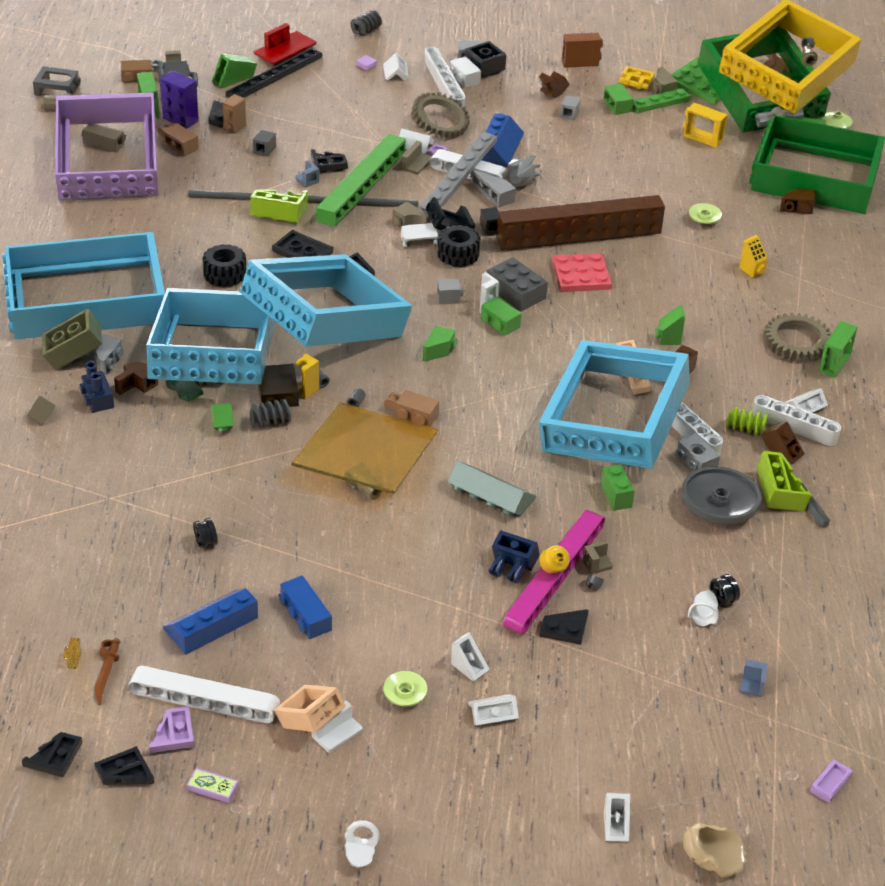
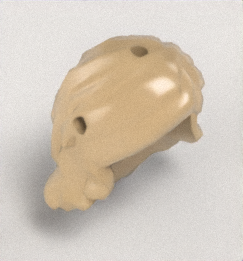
(715, 849)

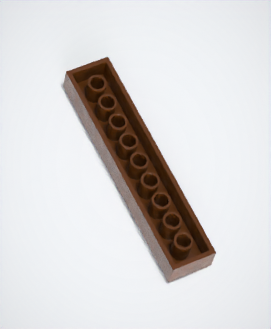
(580, 222)

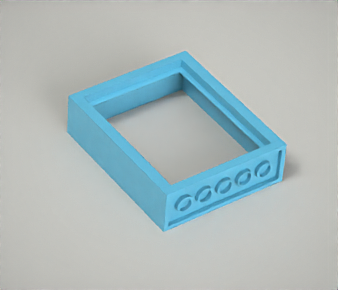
(377, 312)
(204, 362)
(611, 443)

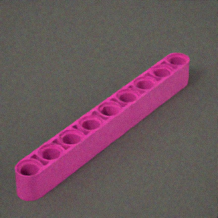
(545, 584)

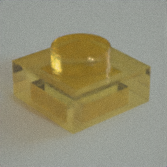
(73, 653)

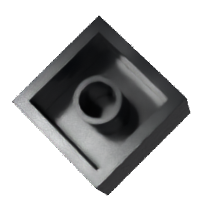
(487, 58)

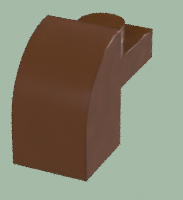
(554, 84)
(134, 376)

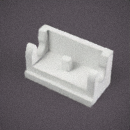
(418, 232)

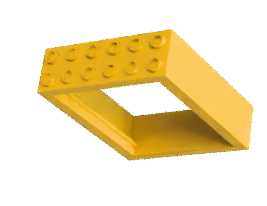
(775, 86)

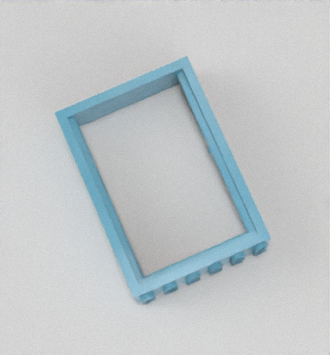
(81, 256)

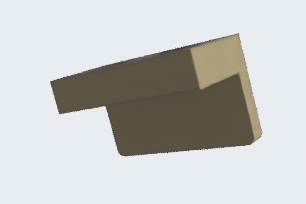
(414, 160)

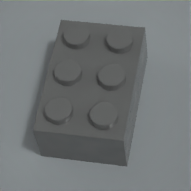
(519, 284)

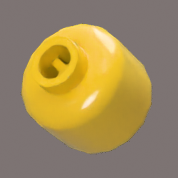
(554, 559)

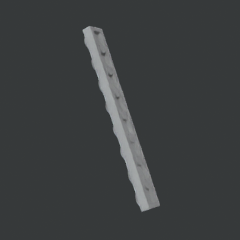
(461, 169)

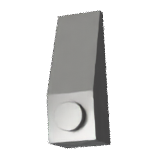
(494, 188)

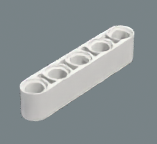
(445, 160)
(801, 421)
(689, 423)

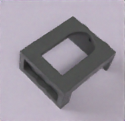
(43, 80)

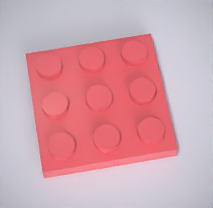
(581, 272)

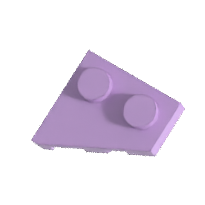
(174, 731)

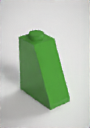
(233, 69)

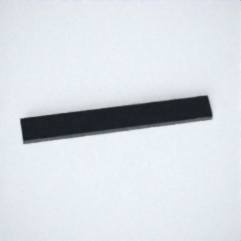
(275, 73)

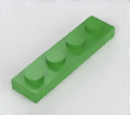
(661, 100)

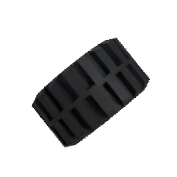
(458, 246)
(224, 265)

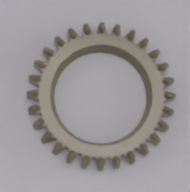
(425, 100)
(773, 340)

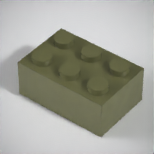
(71, 339)

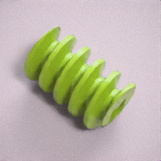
(746, 421)

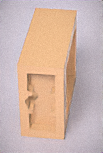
(306, 707)

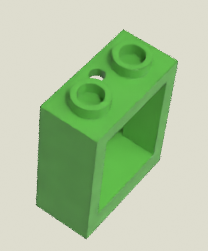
(147, 84)
(838, 349)

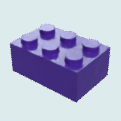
(179, 99)

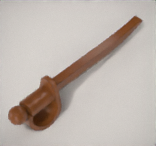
(109, 656)

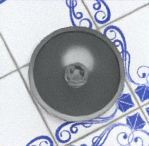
(721, 495)

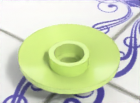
(838, 119)
(705, 213)
(405, 688)

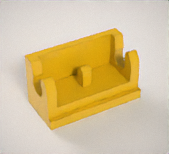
(310, 375)

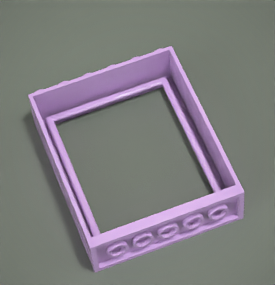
(105, 109)

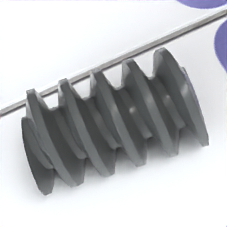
(366, 22)
(269, 412)

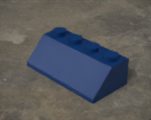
(508, 139)
(213, 620)

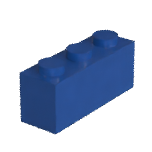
(305, 607)

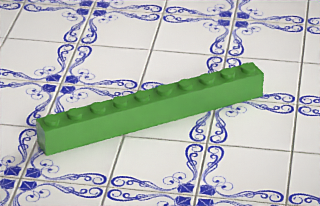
(360, 180)

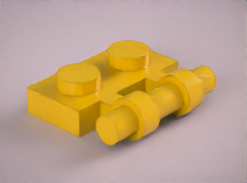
(636, 78)

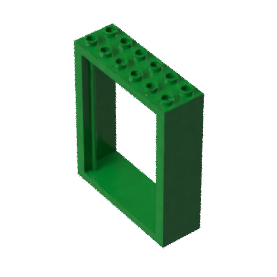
(731, 92)
(821, 141)

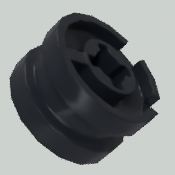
(205, 533)
(725, 589)

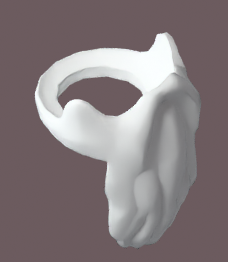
(704, 609)
(360, 850)

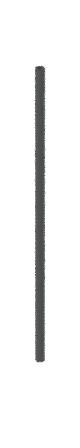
(317, 199)

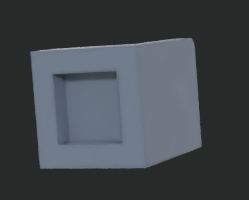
(309, 176)
(753, 678)

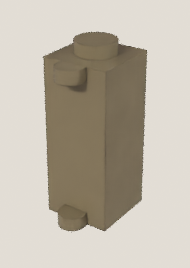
(103, 137)

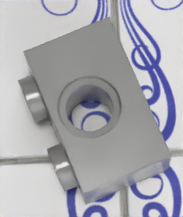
(697, 453)

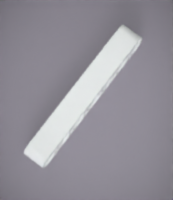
(442, 75)
(204, 694)

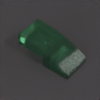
(186, 389)

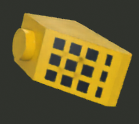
(753, 257)

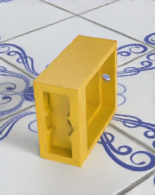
(700, 135)

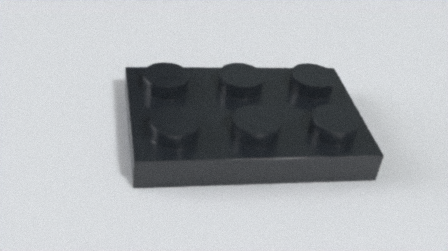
(299, 245)

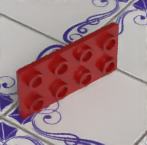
(283, 45)

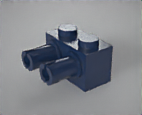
(96, 389)
(515, 551)

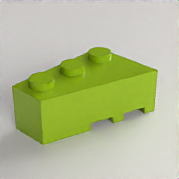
(279, 206)
(779, 483)

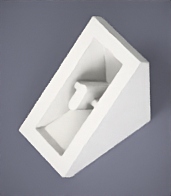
(468, 658)
(617, 816)

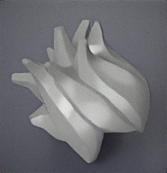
(522, 171)

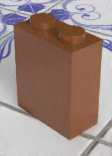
(581, 50)

